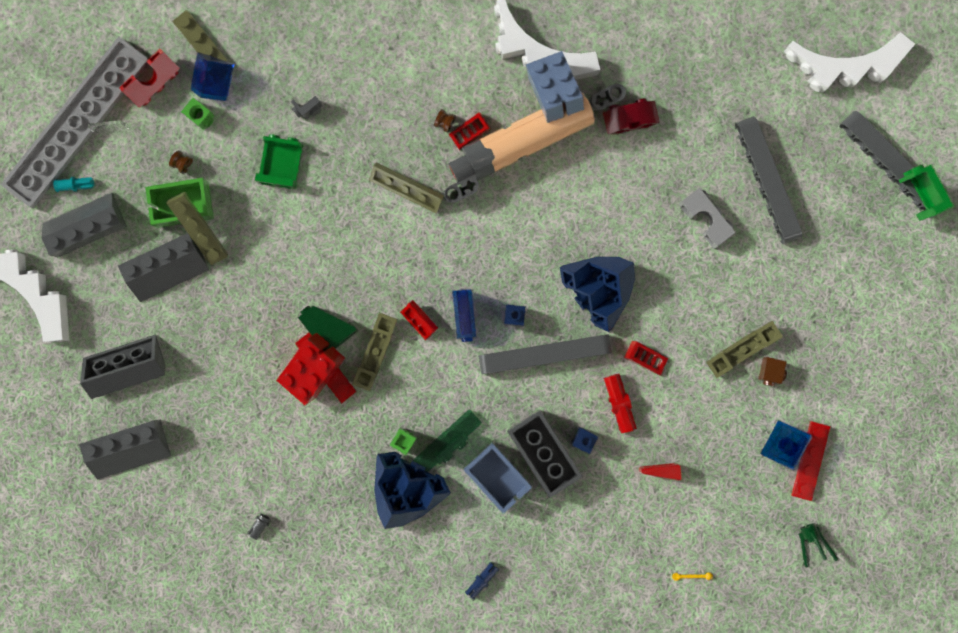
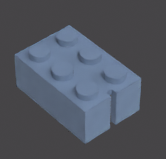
(553, 85)
(497, 477)

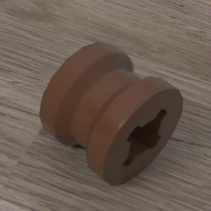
(444, 120)
(180, 162)

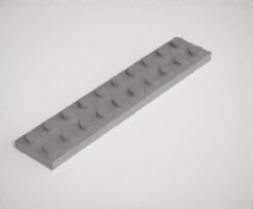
(69, 127)

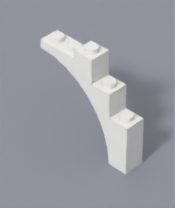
(517, 42)
(849, 70)
(48, 306)

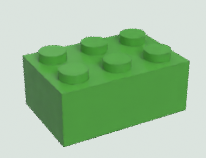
(158, 195)

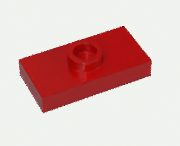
(419, 320)

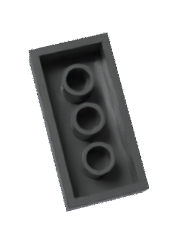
(544, 453)

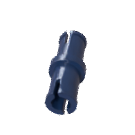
(481, 581)

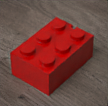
(310, 370)

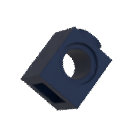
(514, 315)
(584, 440)

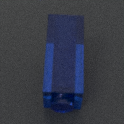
(464, 315)

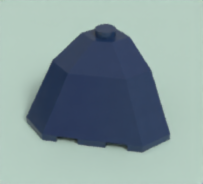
(601, 287)
(405, 490)

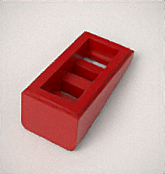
(479, 116)
(632, 351)
(669, 471)

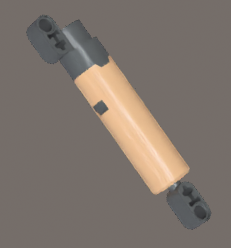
(520, 140)

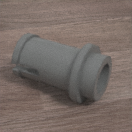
(261, 522)

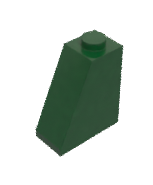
(327, 326)

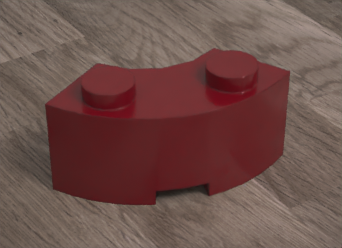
(630, 117)

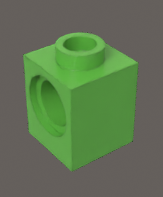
(191, 111)
(403, 441)

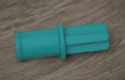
(74, 184)

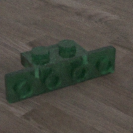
(452, 438)

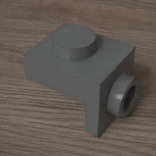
(312, 108)

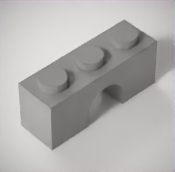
(719, 228)

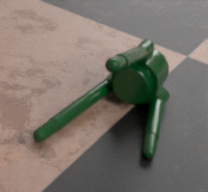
(812, 534)

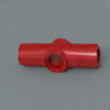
(620, 403)

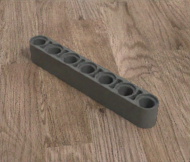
(881, 152)
(769, 180)
(545, 354)

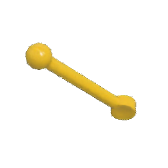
(708, 576)

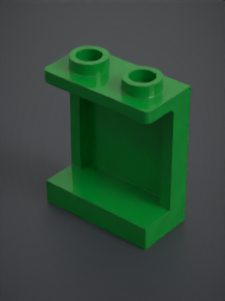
(280, 162)
(929, 190)

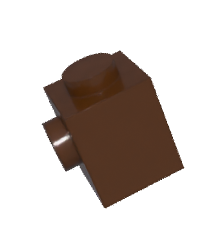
(772, 371)

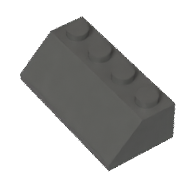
(82, 226)
(163, 267)
(122, 367)
(125, 449)

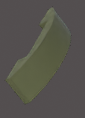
(744, 348)
(375, 352)

